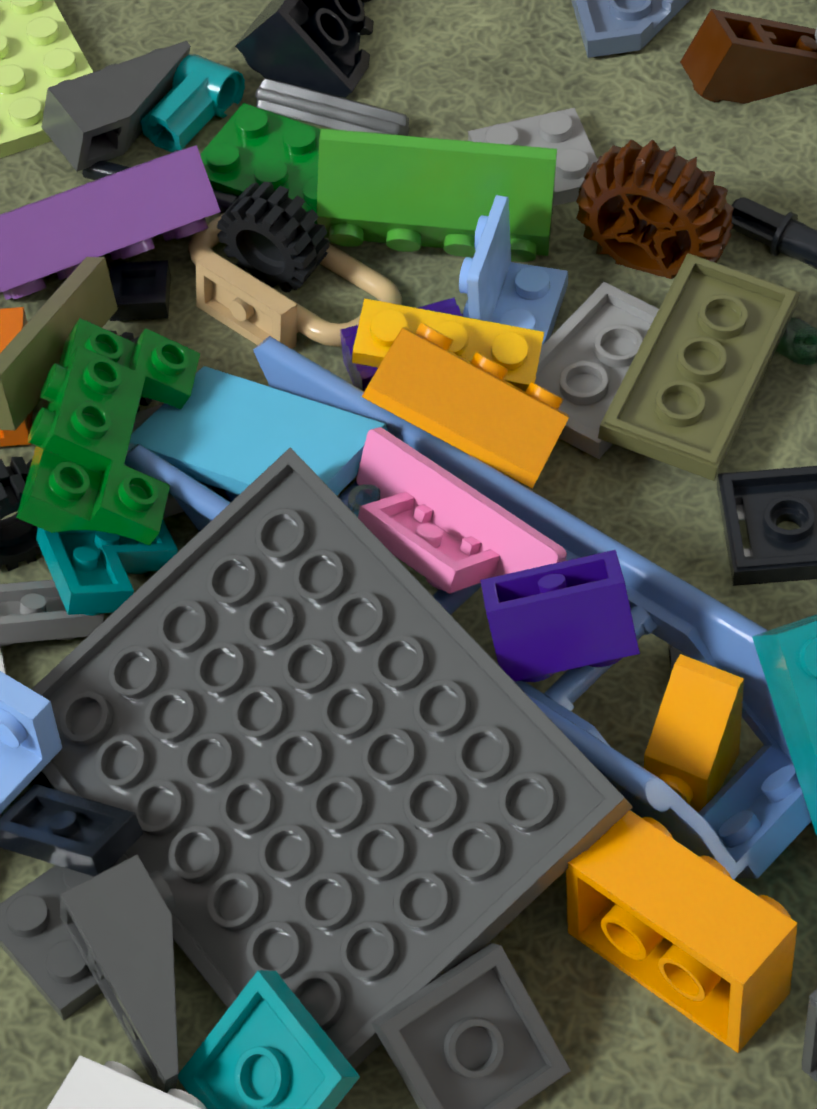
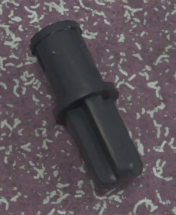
(778, 231)

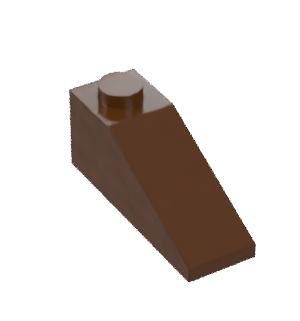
(749, 58)

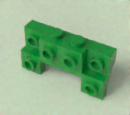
(86, 431)

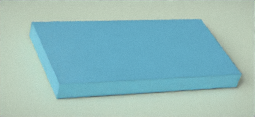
(241, 427)

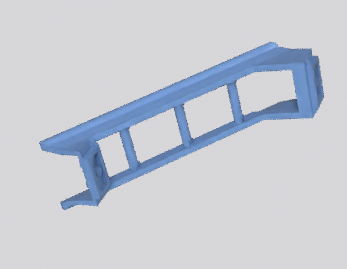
(757, 807)

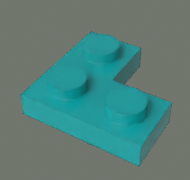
(93, 566)

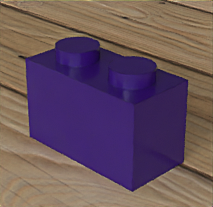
(560, 617)

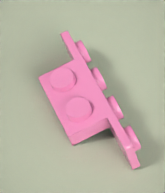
(442, 522)

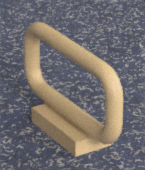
(262, 311)

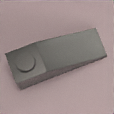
(127, 942)

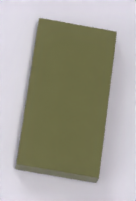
(699, 366)

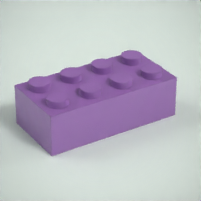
(104, 217)

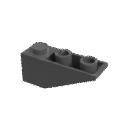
(103, 111)

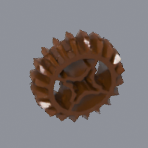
(653, 209)

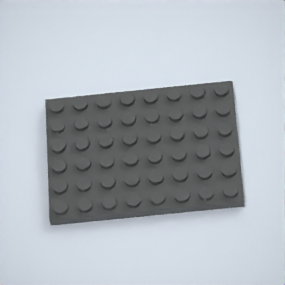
(319, 760)

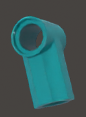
(197, 94)

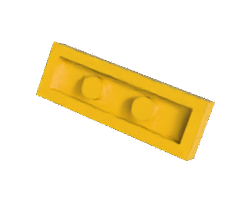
(505, 344)

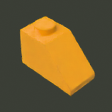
(696, 731)

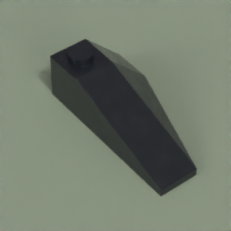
(310, 44)

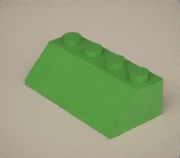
(432, 191)

